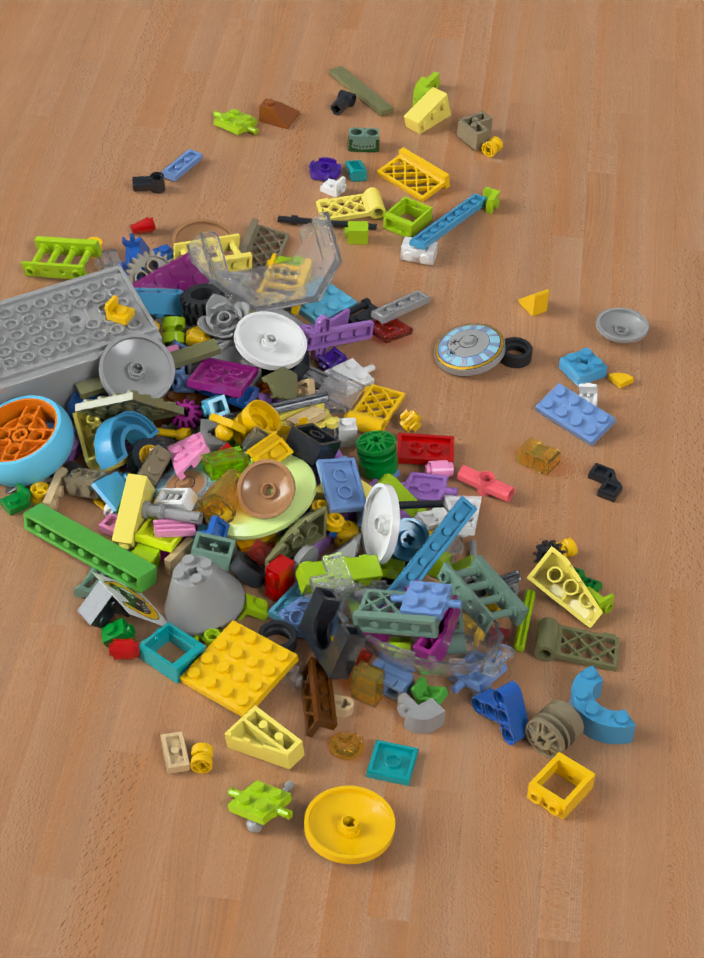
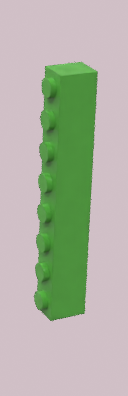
(90, 548)

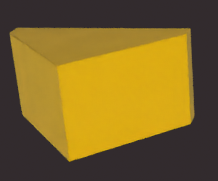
(535, 303)

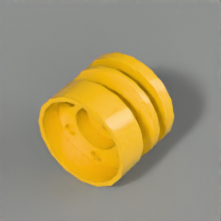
(258, 414)

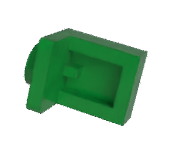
(117, 630)

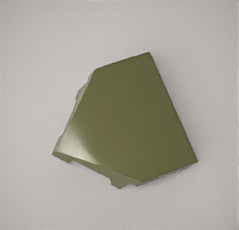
(282, 384)

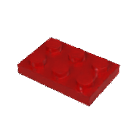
(424, 448)

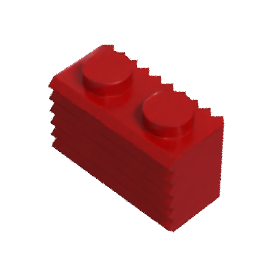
(279, 577)

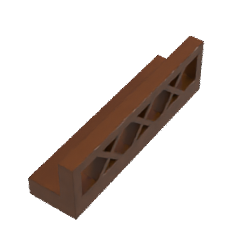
(317, 698)

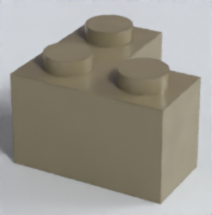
(475, 129)

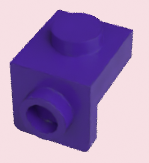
(331, 359)

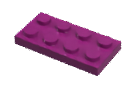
(174, 275)

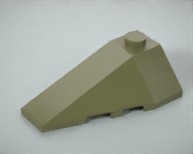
(305, 531)

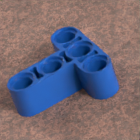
(505, 707)

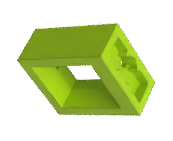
(395, 223)

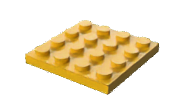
(239, 668)

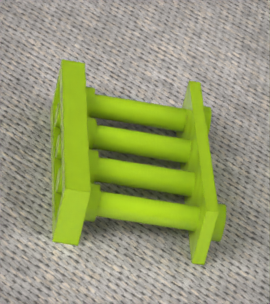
(61, 246)

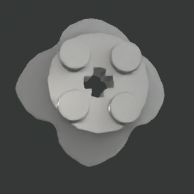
(222, 317)

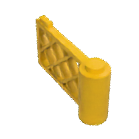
(369, 421)

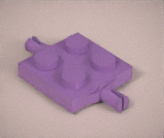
(428, 486)

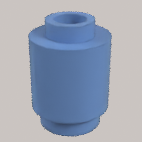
(180, 384)

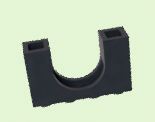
(334, 655)

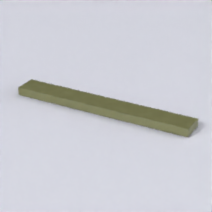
(181, 358)

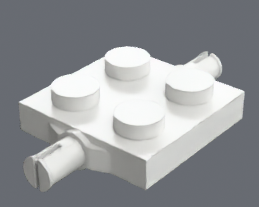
(354, 371)

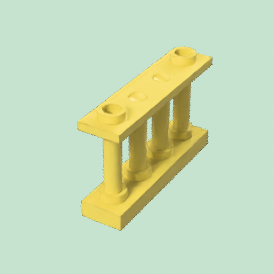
(231, 242)

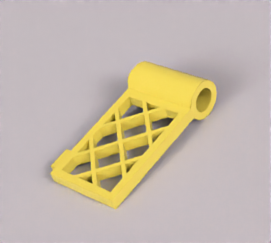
(371, 204)

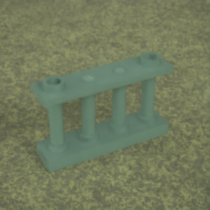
(493, 585)

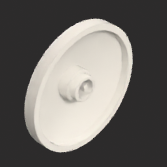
(270, 340)
(381, 522)

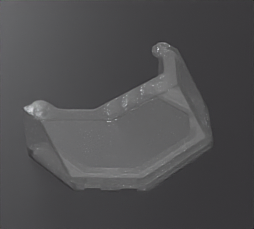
(274, 285)

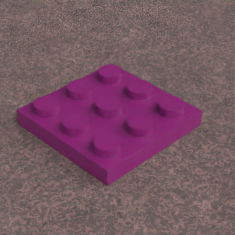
(222, 377)

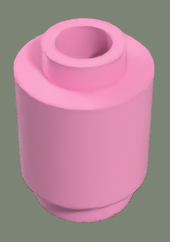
(440, 467)

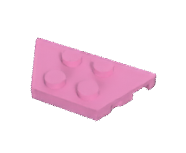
(188, 453)

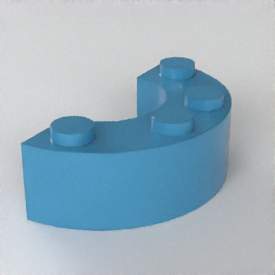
(111, 436)
(598, 722)

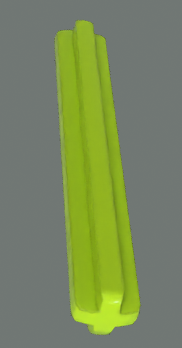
(522, 630)

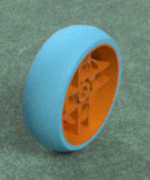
(27, 444)

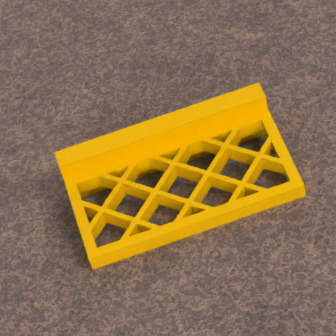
(421, 168)

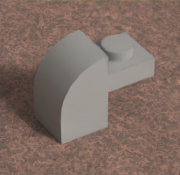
(422, 717)

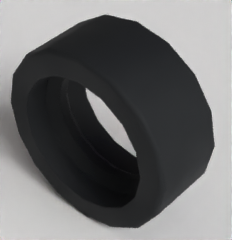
(517, 344)
(248, 570)
(282, 628)

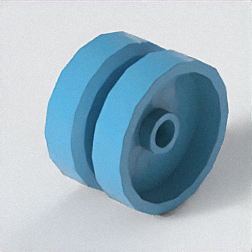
(415, 535)

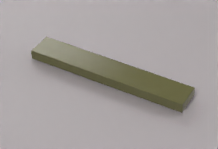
(363, 92)

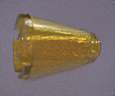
(221, 497)

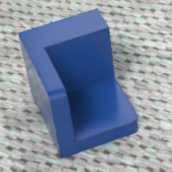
(217, 527)

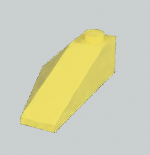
(563, 584)

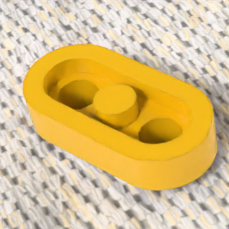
(334, 520)

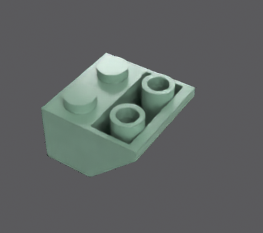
(217, 548)

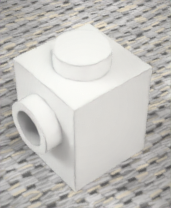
(346, 432)

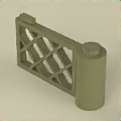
(550, 638)

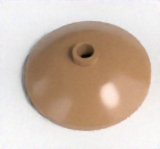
(254, 487)

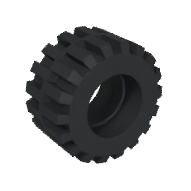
(195, 299)

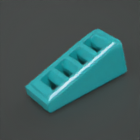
(356, 170)

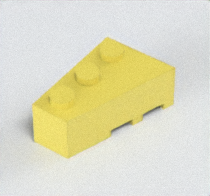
(428, 111)
(264, 739)

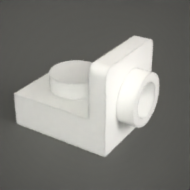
(334, 187)

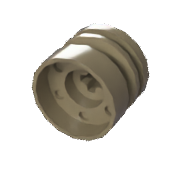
(554, 728)

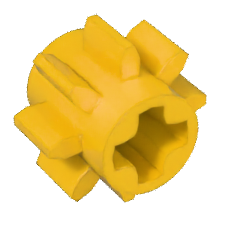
(410, 420)

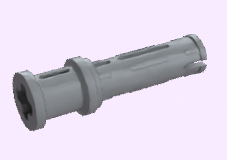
(164, 512)

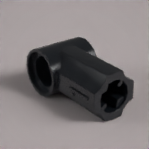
(343, 101)
(154, 182)

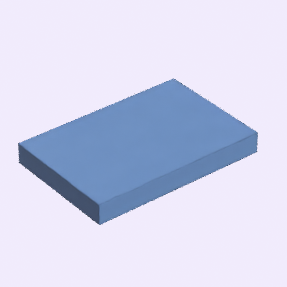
(341, 485)

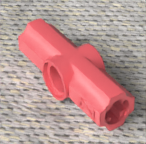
(486, 483)

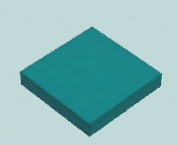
(392, 762)

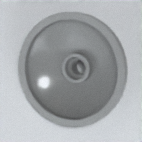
(622, 325)

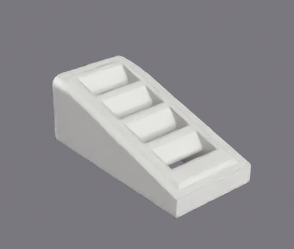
(178, 498)

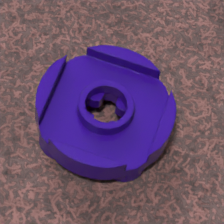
(324, 169)

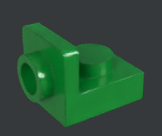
(17, 501)

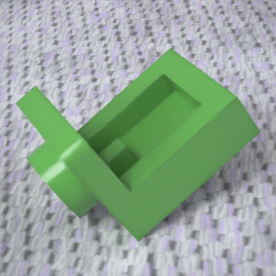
(423, 692)

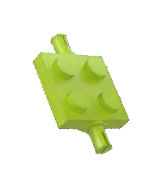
(236, 122)
(260, 802)

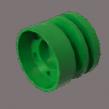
(377, 454)

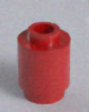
(124, 649)

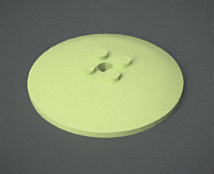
(249, 527)

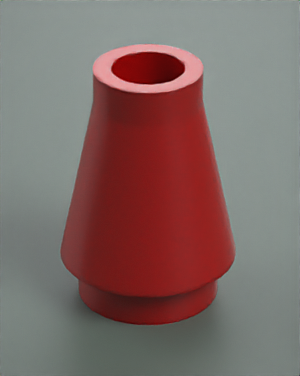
(143, 226)

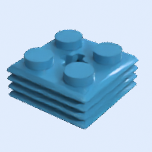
(583, 366)

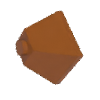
(277, 113)

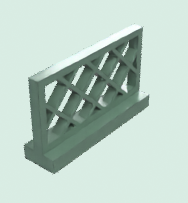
(392, 623)

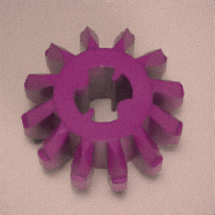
(193, 412)

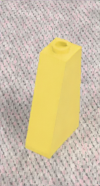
(129, 518)

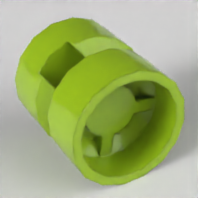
(173, 329)

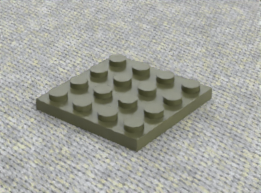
(108, 407)

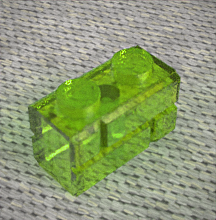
(219, 461)

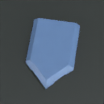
(294, 612)

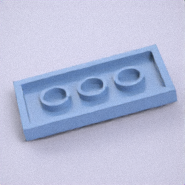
(575, 414)

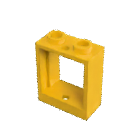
(568, 770)

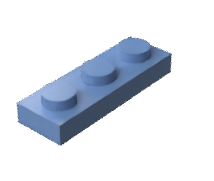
(182, 165)

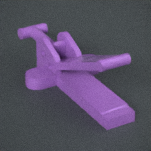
(334, 332)

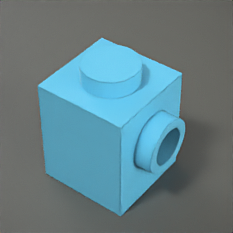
(214, 405)

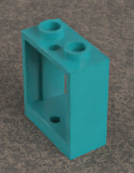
(179, 638)

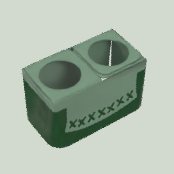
(363, 140)

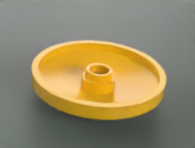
(349, 824)

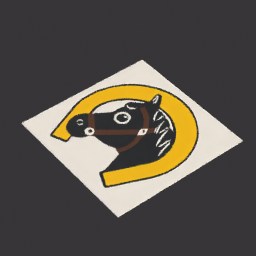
(132, 601)

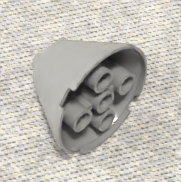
(202, 596)

